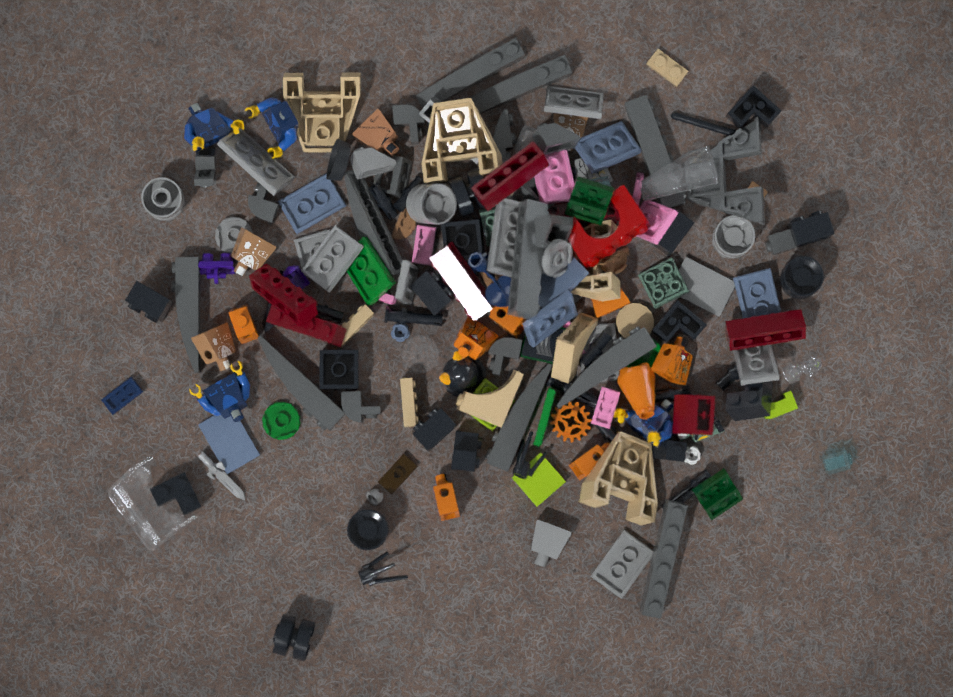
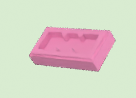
(423, 245)
(605, 407)

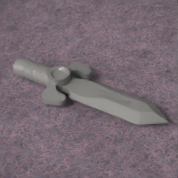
(221, 475)

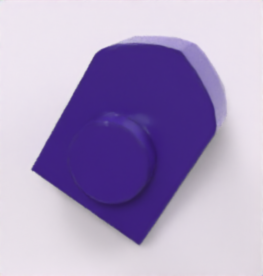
(296, 276)

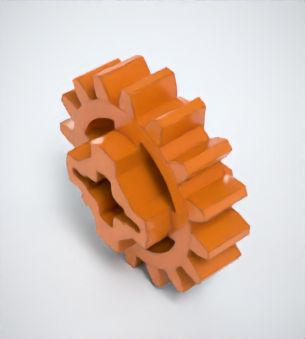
(574, 411)

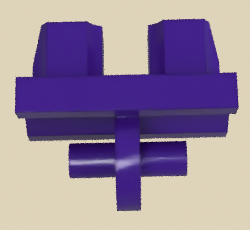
(216, 269)

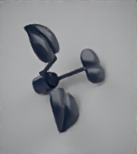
(497, 292)

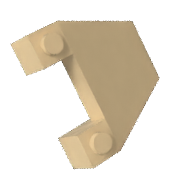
(322, 114)
(456, 135)
(598, 285)
(627, 473)

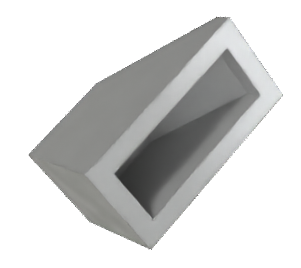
(370, 162)

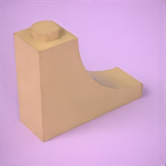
(570, 347)
(491, 405)

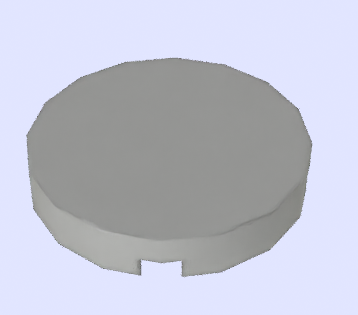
(225, 242)
(557, 257)

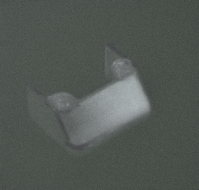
(140, 510)

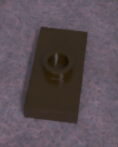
(397, 474)

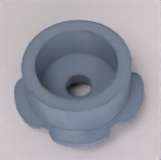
(400, 337)

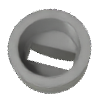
(375, 493)

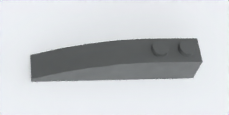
(473, 72)
(522, 84)
(371, 223)
(188, 303)
(610, 362)
(308, 395)
(514, 426)

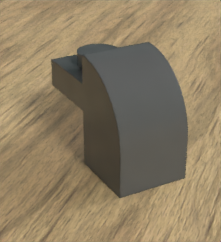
(408, 116)
(205, 167)
(260, 207)
(503, 348)
(353, 407)

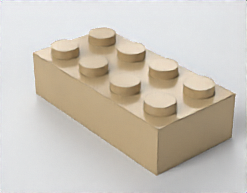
(356, 322)
(408, 402)

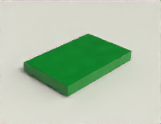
(370, 274)
(544, 417)

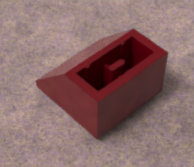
(693, 414)

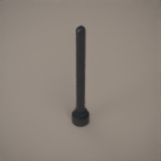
(702, 124)

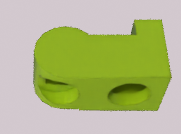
(783, 406)

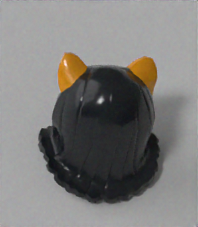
(462, 374)

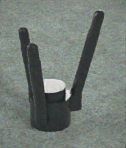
(522, 468)
(369, 574)

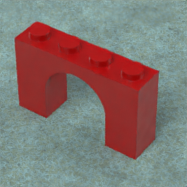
(631, 224)

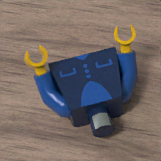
(280, 121)
(208, 127)
(226, 396)
(653, 429)

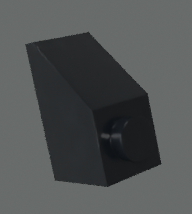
(670, 451)

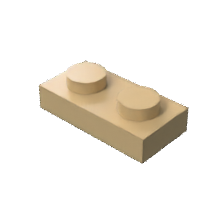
(667, 67)

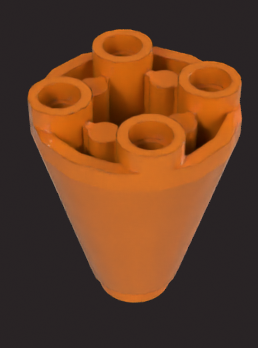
(639, 388)

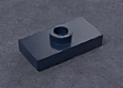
(122, 395)

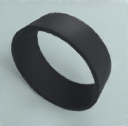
(338, 160)

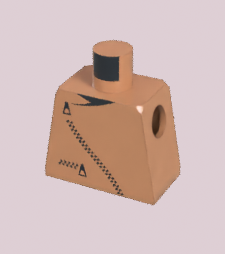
(377, 133)

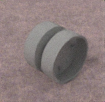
(163, 199)
(431, 203)
(733, 237)

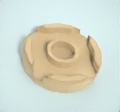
(632, 316)

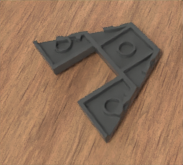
(741, 203)

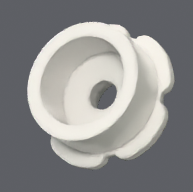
(696, 455)

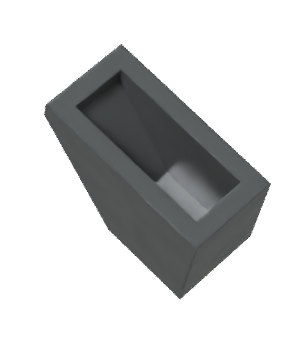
(554, 138)

